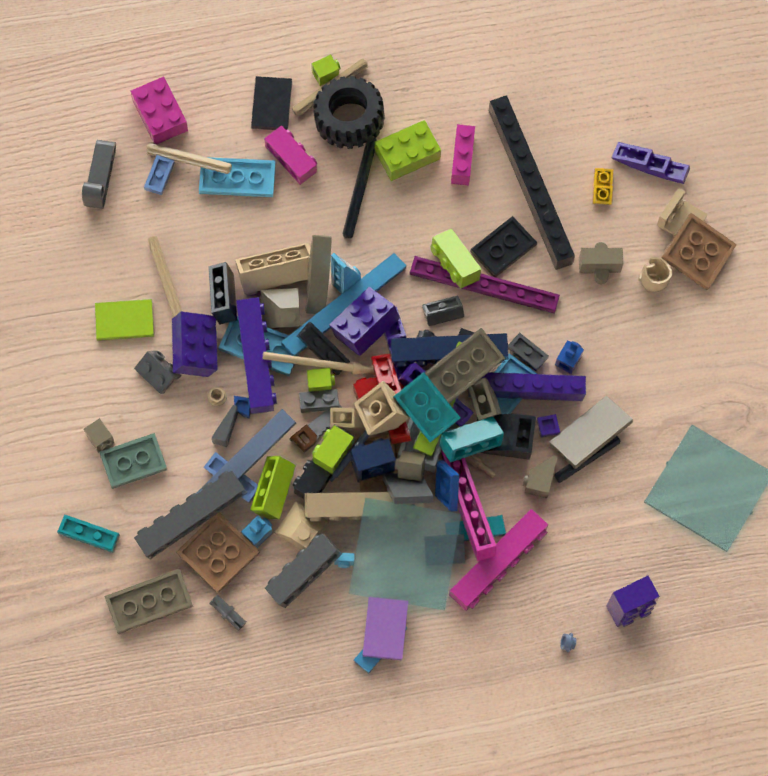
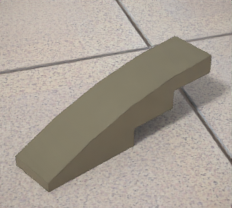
(318, 273)

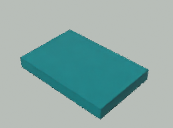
(427, 407)

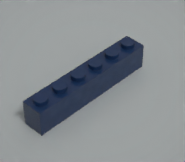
(432, 349)

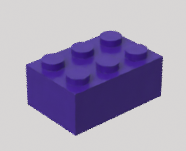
(364, 321)
(194, 344)
(633, 601)

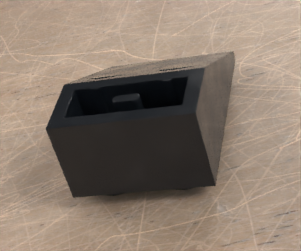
(517, 436)

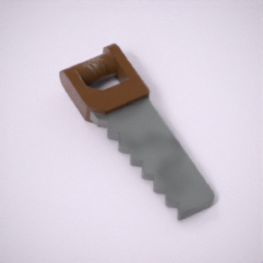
(312, 431)

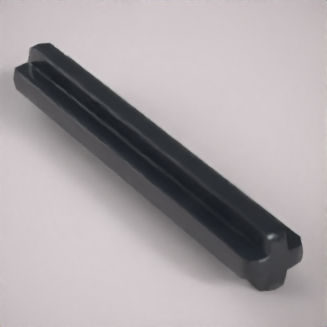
(569, 470)

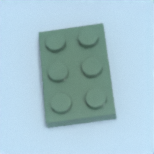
(133, 460)

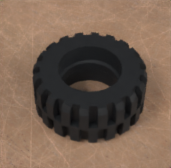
(349, 92)

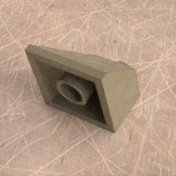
(281, 307)

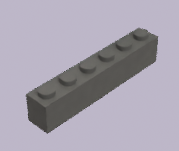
(190, 514)

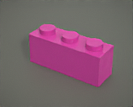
(291, 154)
(463, 154)

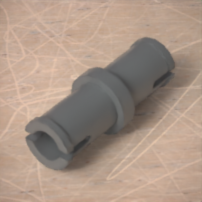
(228, 612)

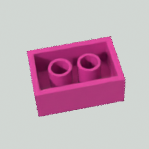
(159, 110)

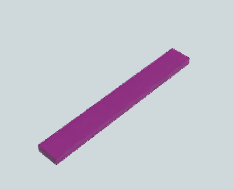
(489, 286)

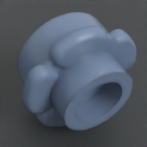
(567, 642)

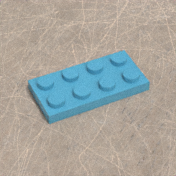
(246, 178)
(232, 345)

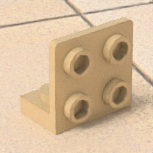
(677, 212)

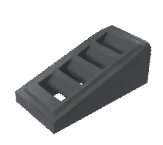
(225, 429)

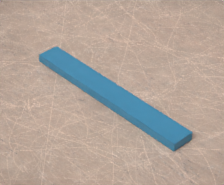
(375, 279)

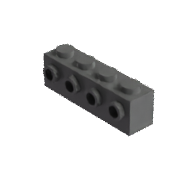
(303, 570)

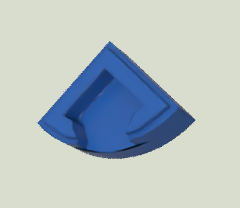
(243, 406)

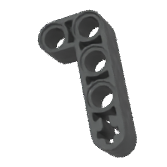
(96, 188)

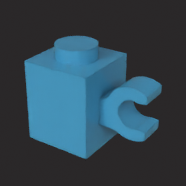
(258, 530)

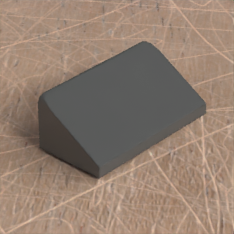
(443, 310)

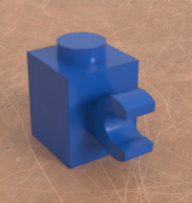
(569, 356)

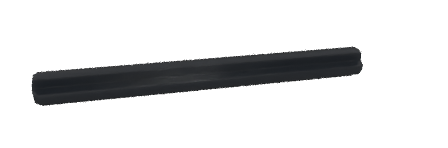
(359, 189)

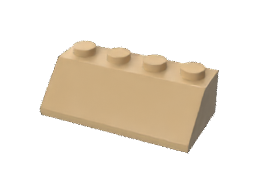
(274, 268)

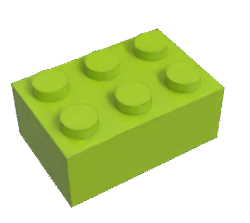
(407, 150)

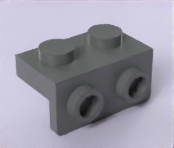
(156, 371)

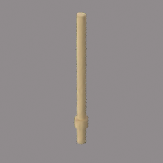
(354, 368)

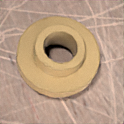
(217, 391)

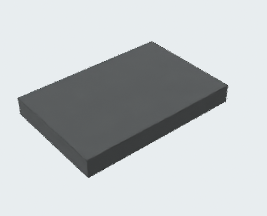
(407, 491)

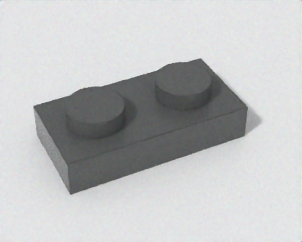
(527, 352)
(318, 400)

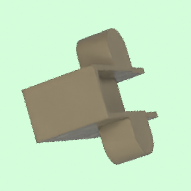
(601, 261)

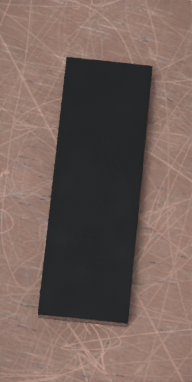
(321, 345)

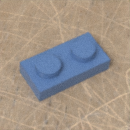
(159, 175)

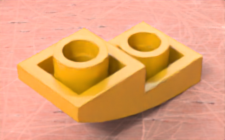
(603, 186)

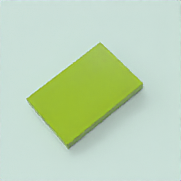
(124, 319)

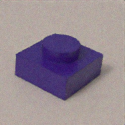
(548, 425)

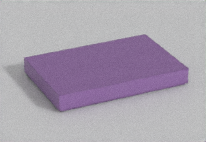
(385, 628)

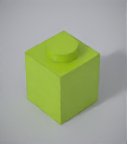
(325, 69)
(320, 379)

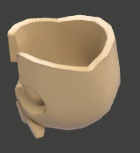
(655, 276)

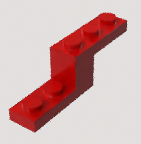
(385, 372)

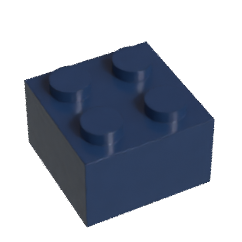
(373, 459)

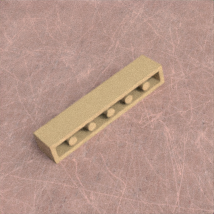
(341, 504)

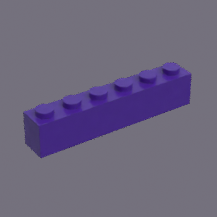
(253, 346)
(537, 386)

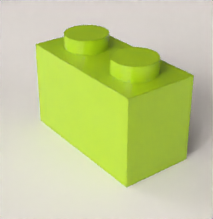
(332, 449)

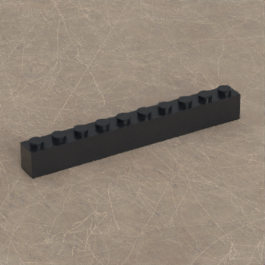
(531, 182)

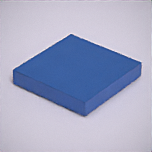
(447, 485)

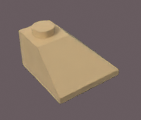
(380, 410)
(298, 528)

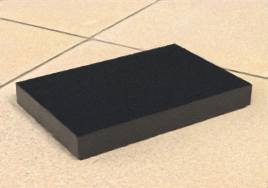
(271, 103)
(503, 246)

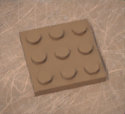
(698, 251)
(217, 552)

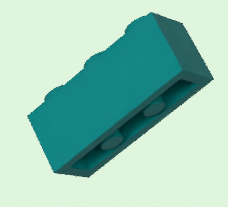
(471, 439)

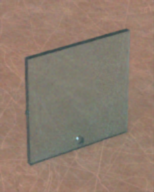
(708, 488)
(405, 553)

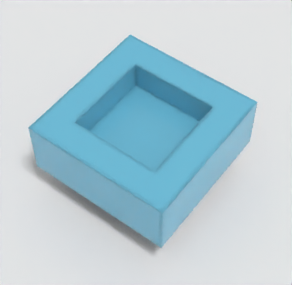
(345, 560)

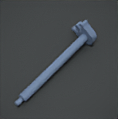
(347, 458)

